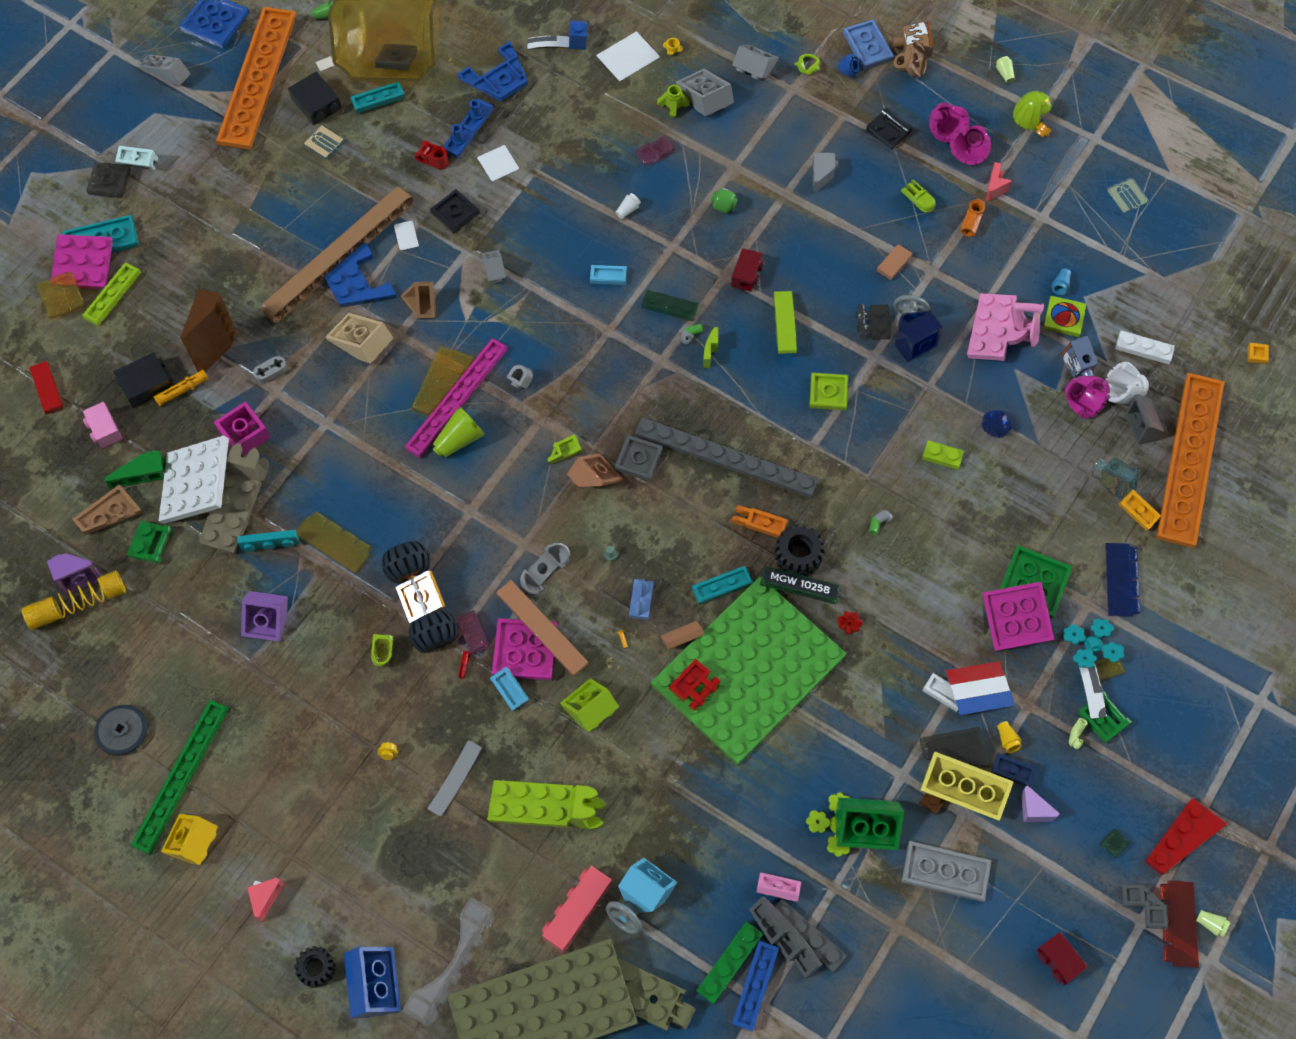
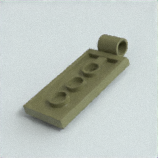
(669, 1006)

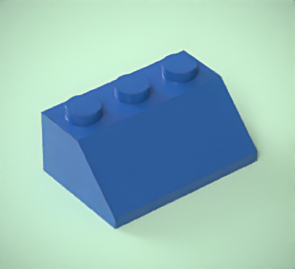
(372, 982)

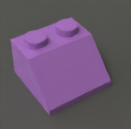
(72, 571)
(263, 615)

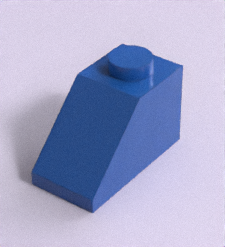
(577, 34)

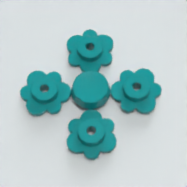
(1093, 644)

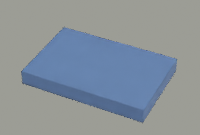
(868, 44)

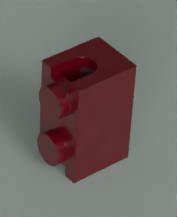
(747, 269)
(1061, 959)

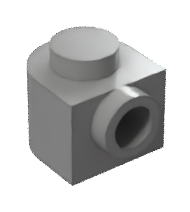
(520, 376)

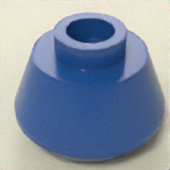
(849, 65)

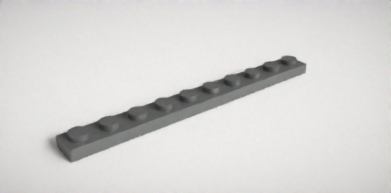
(726, 457)

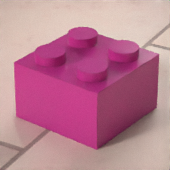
(242, 427)

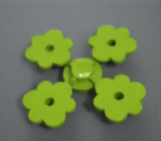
(824, 822)

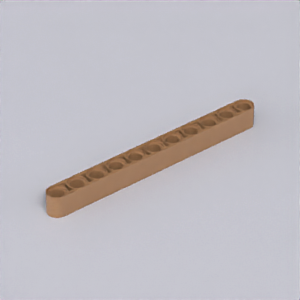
(313, 274)

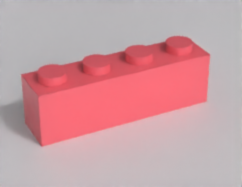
(577, 909)

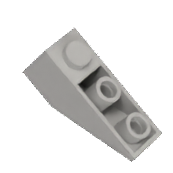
(166, 68)

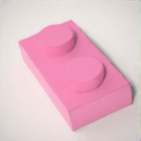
(778, 887)

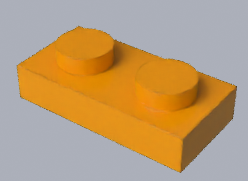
(1139, 510)

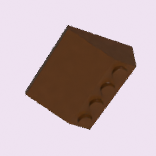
(208, 330)

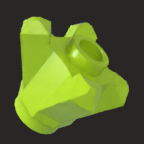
(673, 99)

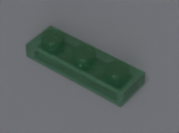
(670, 305)

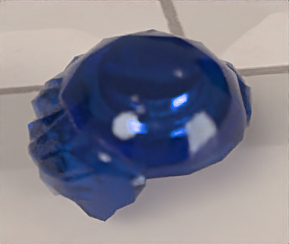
(996, 423)

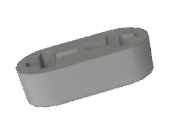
(270, 369)

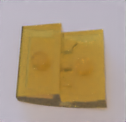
(60, 294)

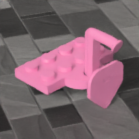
(1002, 323)

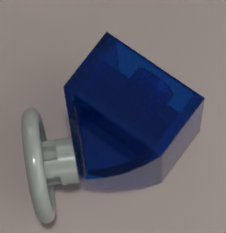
(916, 330)

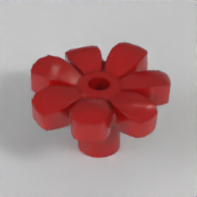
(849, 622)

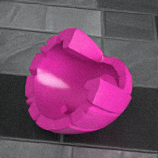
(946, 120)
(970, 144)
(1087, 395)

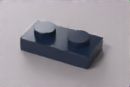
(1013, 770)

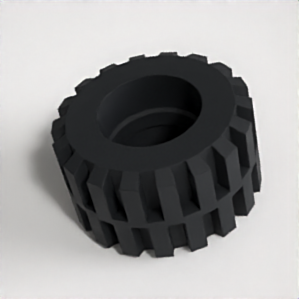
(803, 537)

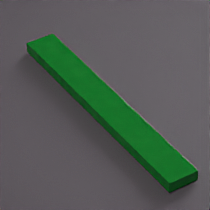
(179, 777)

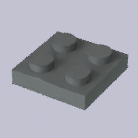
(638, 458)

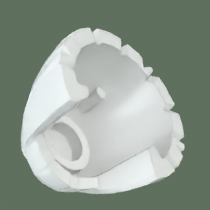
(1125, 383)

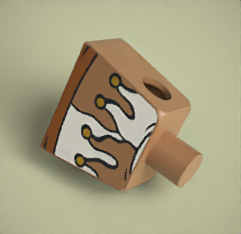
(916, 33)

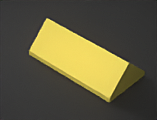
(966, 786)

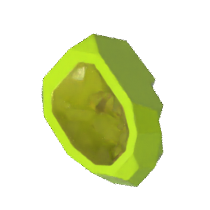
(381, 649)

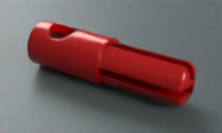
(463, 664)

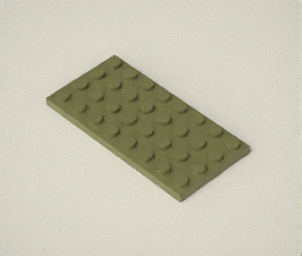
(556, 999)

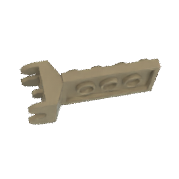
(238, 499)

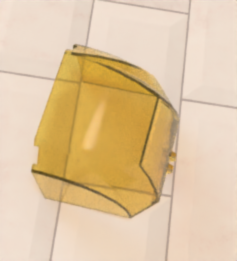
(364, 27)

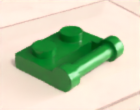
(145, 539)
(1105, 726)

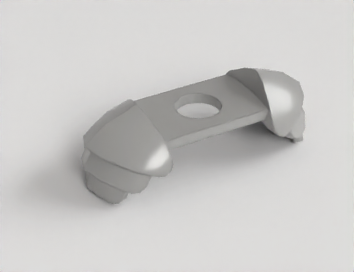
(554, 556)

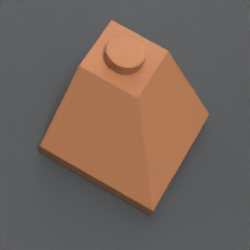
(593, 471)

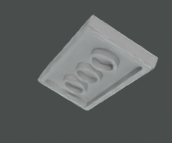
(946, 871)

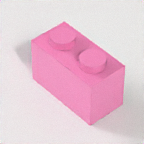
(102, 425)

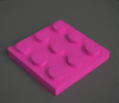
(86, 258)
(1018, 616)
(521, 651)

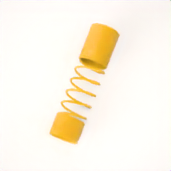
(48, 610)

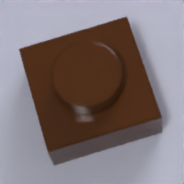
(932, 803)

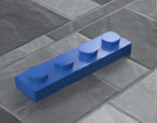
(755, 986)

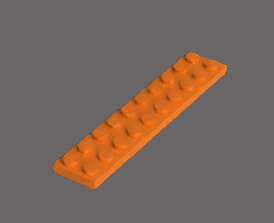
(256, 78)
(1190, 460)

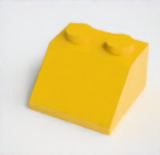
(190, 839)

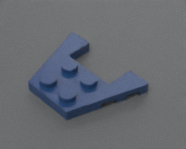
(501, 80)
(349, 283)

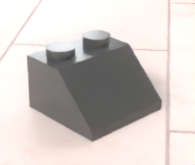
(1144, 420)

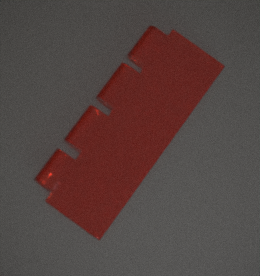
(1182, 926)

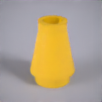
(1010, 740)

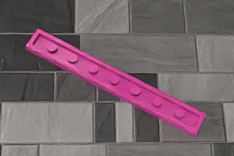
(456, 398)

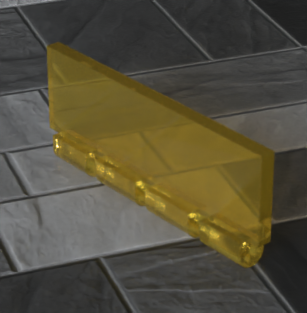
(336, 546)

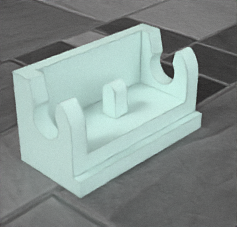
(136, 157)

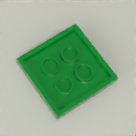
(1032, 567)

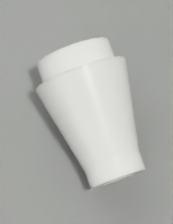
(627, 206)

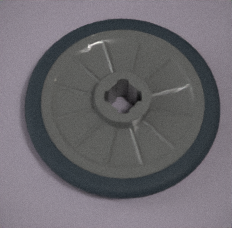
(110, 723)

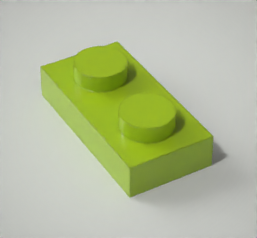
(943, 455)

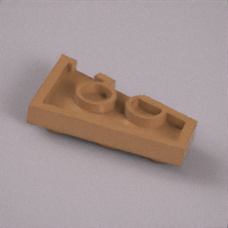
(106, 511)

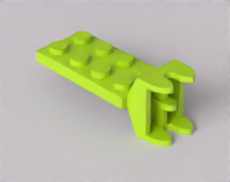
(545, 805)

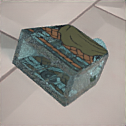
(1117, 476)

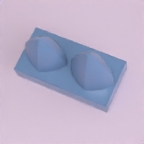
(641, 599)

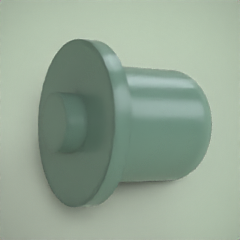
(610, 553)

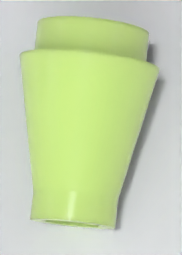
(1005, 68)
(1216, 924)

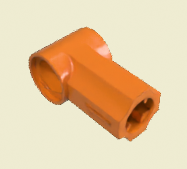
(972, 218)

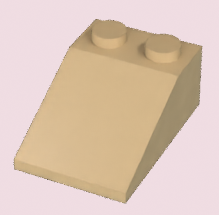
(360, 337)

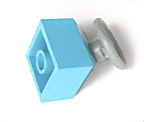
(643, 890)

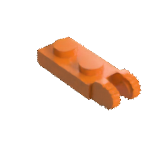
(760, 521)

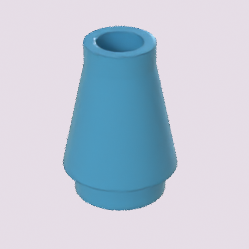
(1061, 282)

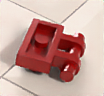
(690, 680)

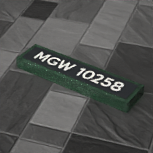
(799, 585)

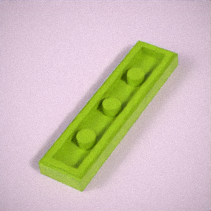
(111, 294)

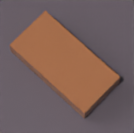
(894, 262)
(682, 635)

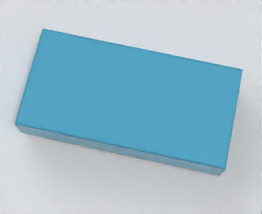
(608, 275)
(509, 688)

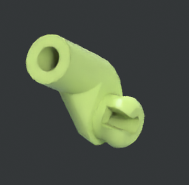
(1076, 732)

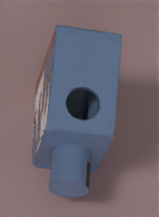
(1080, 357)

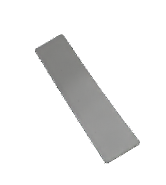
(455, 778)

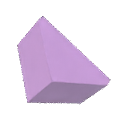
(1035, 808)

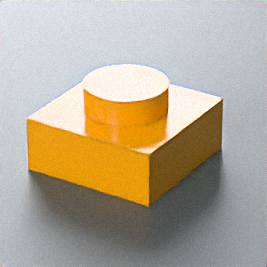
(1258, 353)

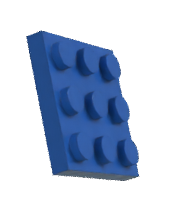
(214, 21)

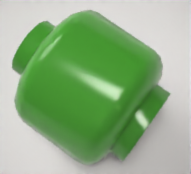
(724, 200)

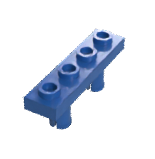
(467, 129)

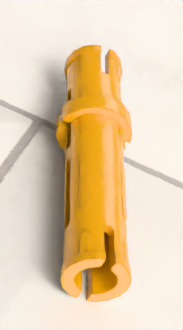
(181, 387)

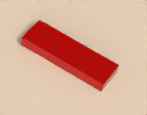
(46, 387)

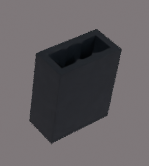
(314, 98)
(143, 379)

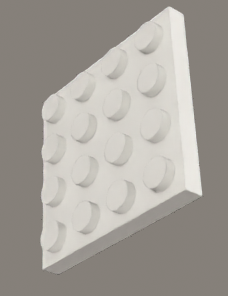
(194, 480)

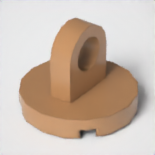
(914, 63)

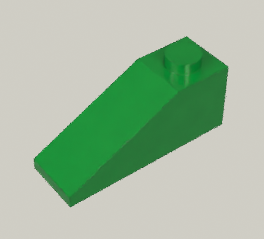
(140, 470)

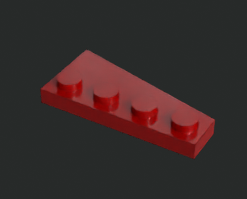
(1187, 832)

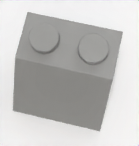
(754, 61)

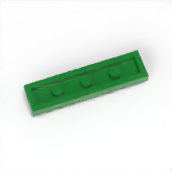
(729, 963)

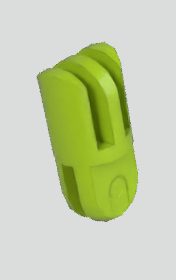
(919, 196)

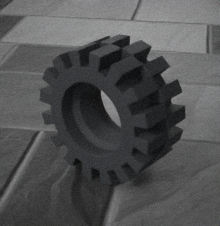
(302, 962)

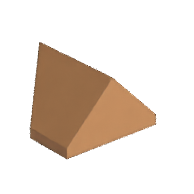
(421, 299)

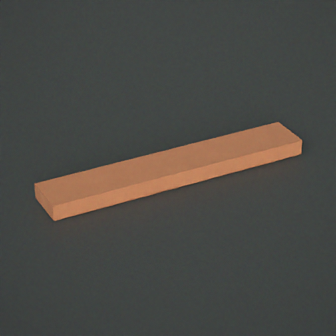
(542, 628)

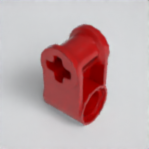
(432, 155)

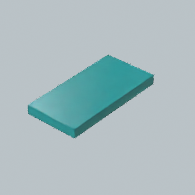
(120, 229)

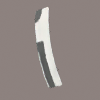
(548, 41)
(1093, 692)

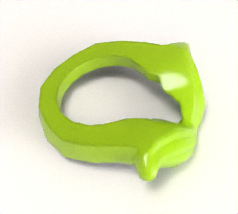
(800, 64)

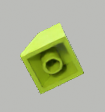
(590, 704)

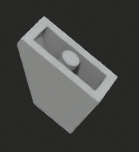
(823, 169)
(493, 266)

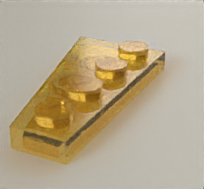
(441, 377)

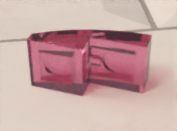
(653, 152)
(472, 631)

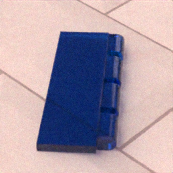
(1121, 580)

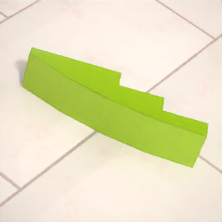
(785, 322)

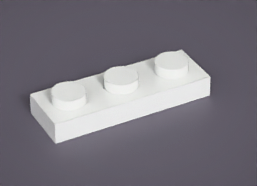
(1144, 347)

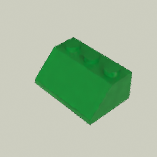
(868, 823)

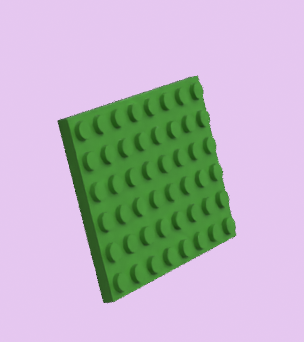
(765, 665)

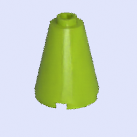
(457, 434)

